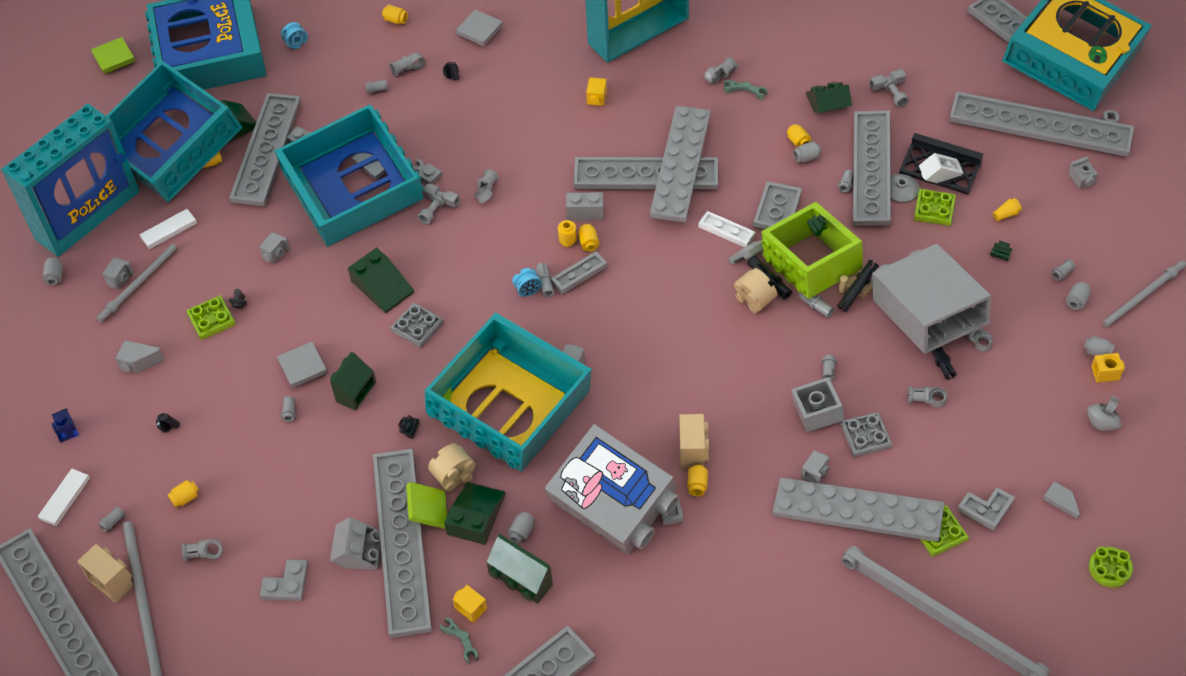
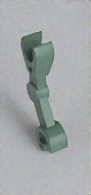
(735, 86)
(462, 635)

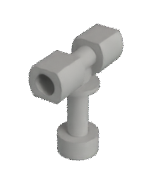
(890, 83)
(438, 200)

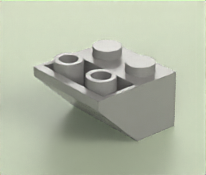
(356, 545)

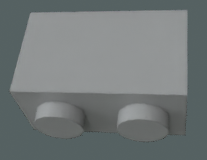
(585, 206)

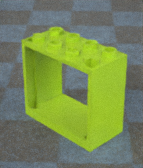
(827, 271)

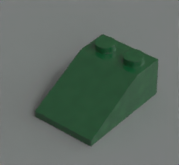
(380, 280)
(474, 513)

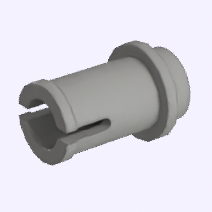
(376, 86)
(845, 183)
(1060, 272)
(829, 366)
(288, 413)
(111, 519)

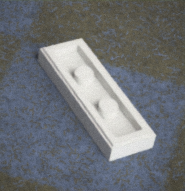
(168, 229)
(726, 229)
(63, 497)

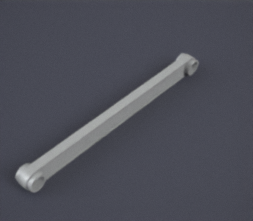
(855, 559)

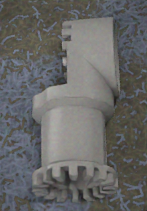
(407, 63)
(713, 74)
(485, 185)
(980, 334)
(926, 395)
(200, 549)

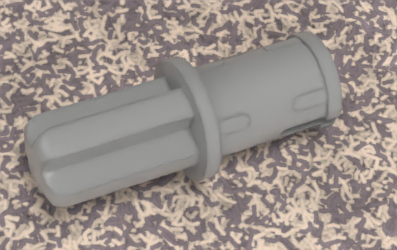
(543, 274)
(818, 304)

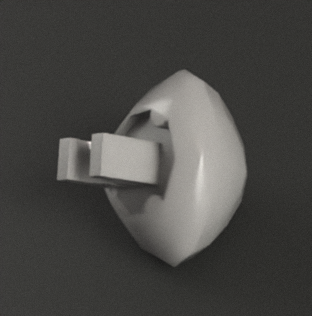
(1104, 416)

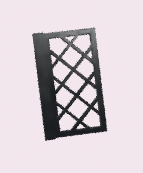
(929, 146)

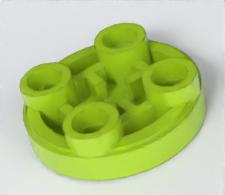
(1110, 566)

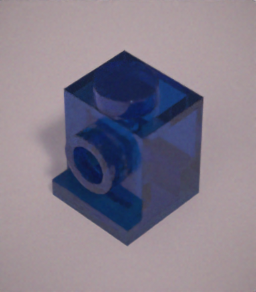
(64, 425)

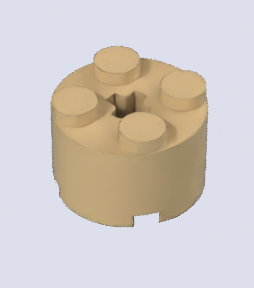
(754, 290)
(452, 467)

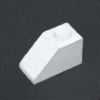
(940, 168)

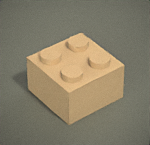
(693, 440)
(106, 573)

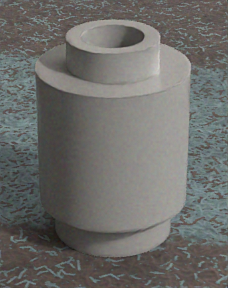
(807, 152)
(52, 271)
(1078, 295)
(1098, 346)
(521, 527)

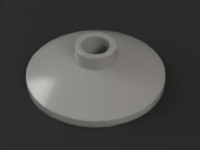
(903, 188)

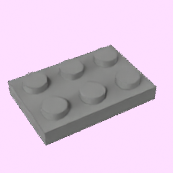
(776, 204)

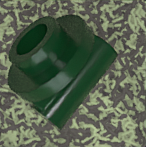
(817, 224)
(1001, 250)

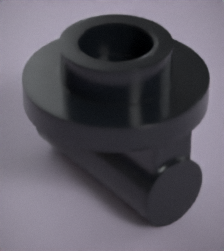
(451, 71)
(237, 301)
(165, 422)
(408, 426)

